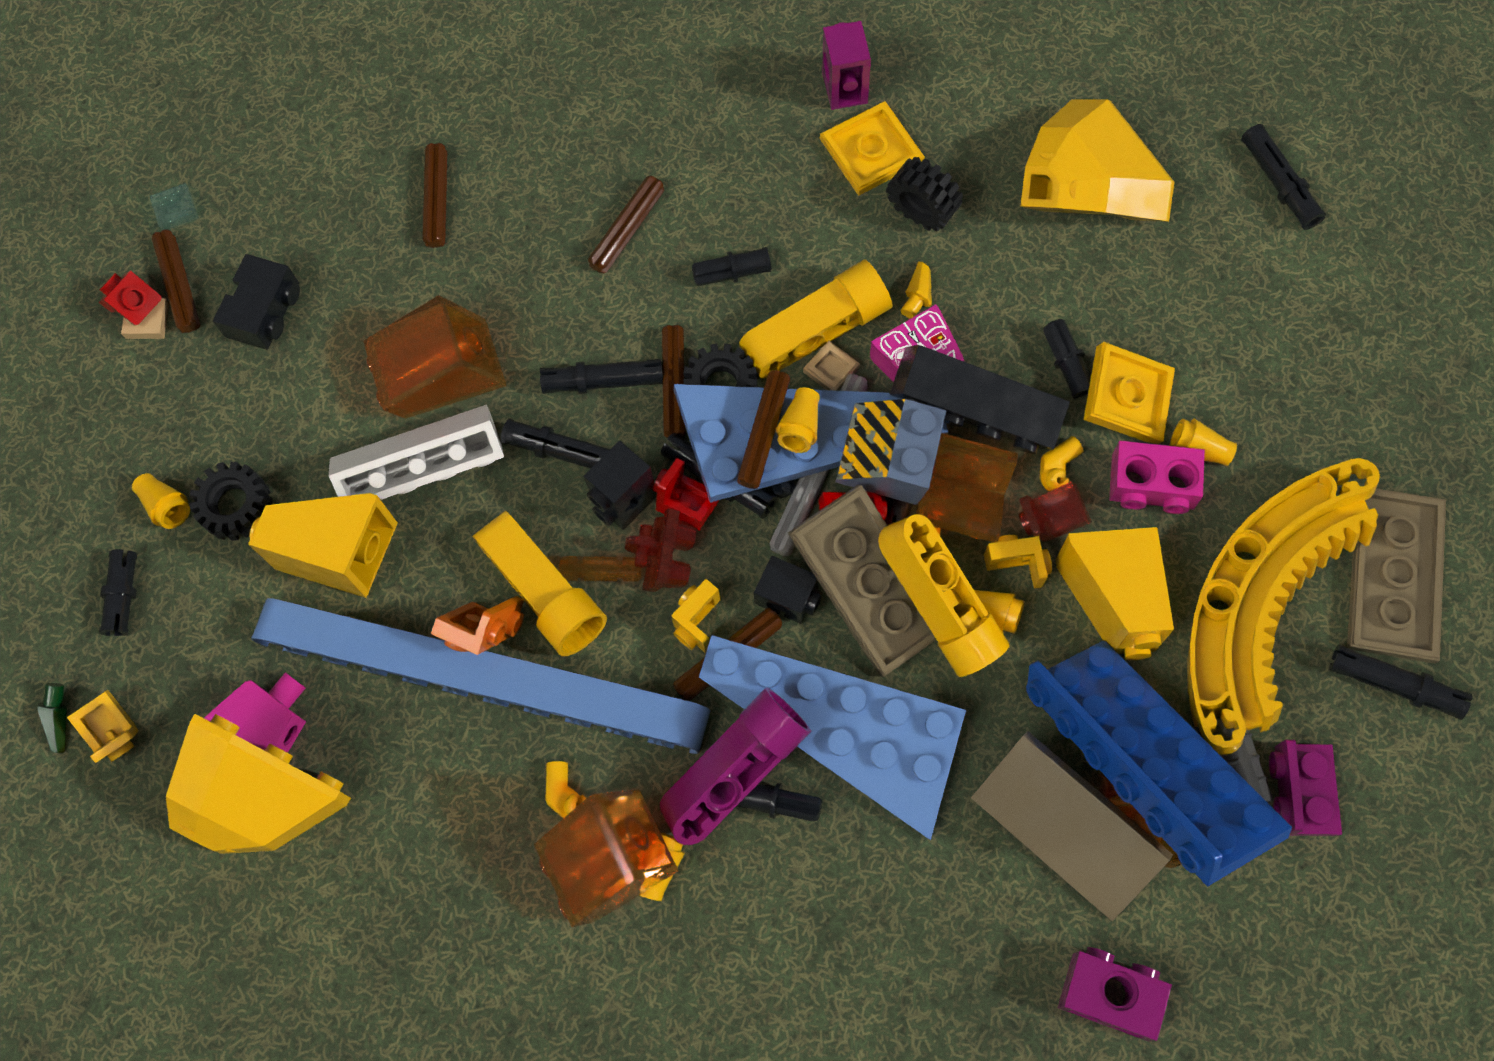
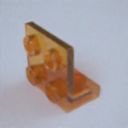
(968, 487)

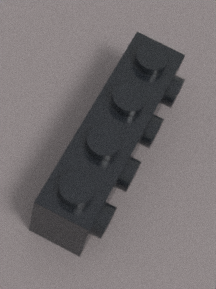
(980, 399)

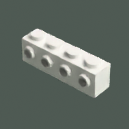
(418, 456)

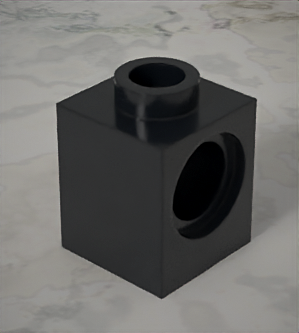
(788, 590)

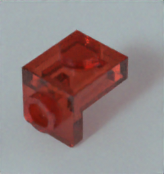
(1054, 512)

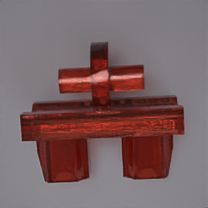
(655, 551)

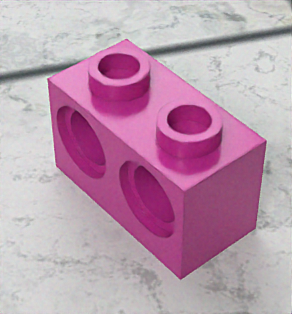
(1155, 466)

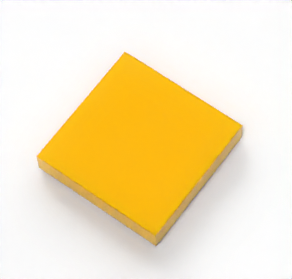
(870, 147)
(1129, 393)

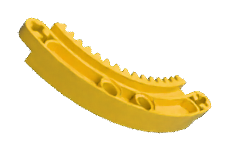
(1288, 537)

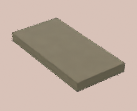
(847, 561)
(1399, 579)
(1071, 826)

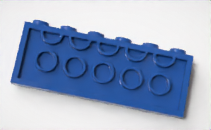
(1157, 762)

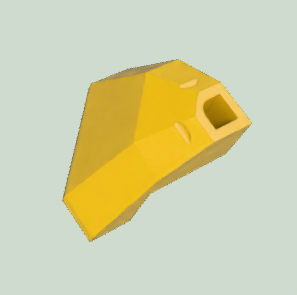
(1095, 164)
(242, 796)

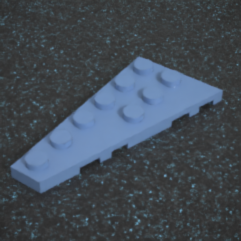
(722, 421)
(866, 733)

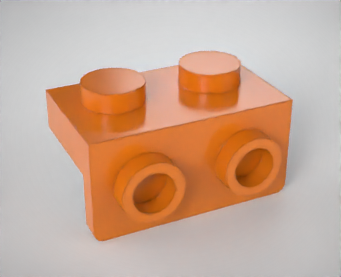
(477, 627)

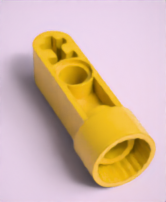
(820, 317)
(942, 594)
(564, 613)

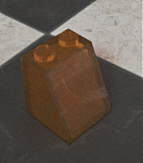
(433, 359)
(604, 855)

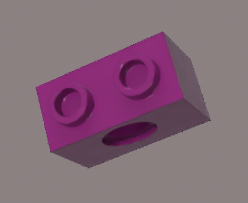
(846, 65)
(1144, 998)

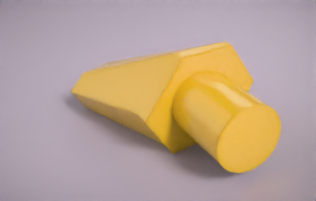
(918, 291)

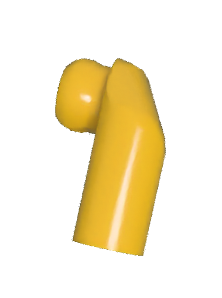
(1054, 463)
(558, 793)

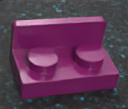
(1306, 788)

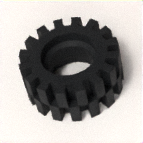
(924, 194)
(721, 360)
(215, 486)

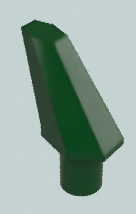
(53, 716)

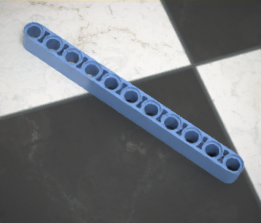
(491, 675)

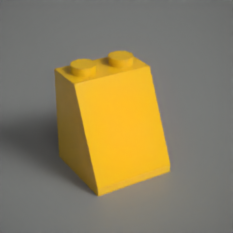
(326, 539)
(1120, 587)

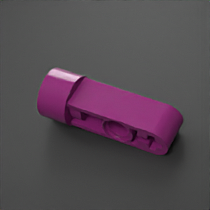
(732, 767)

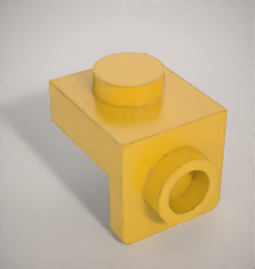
(1016, 552)
(693, 608)
(104, 727)

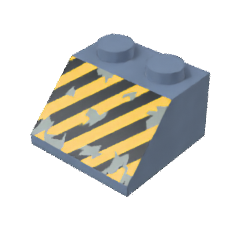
(891, 448)

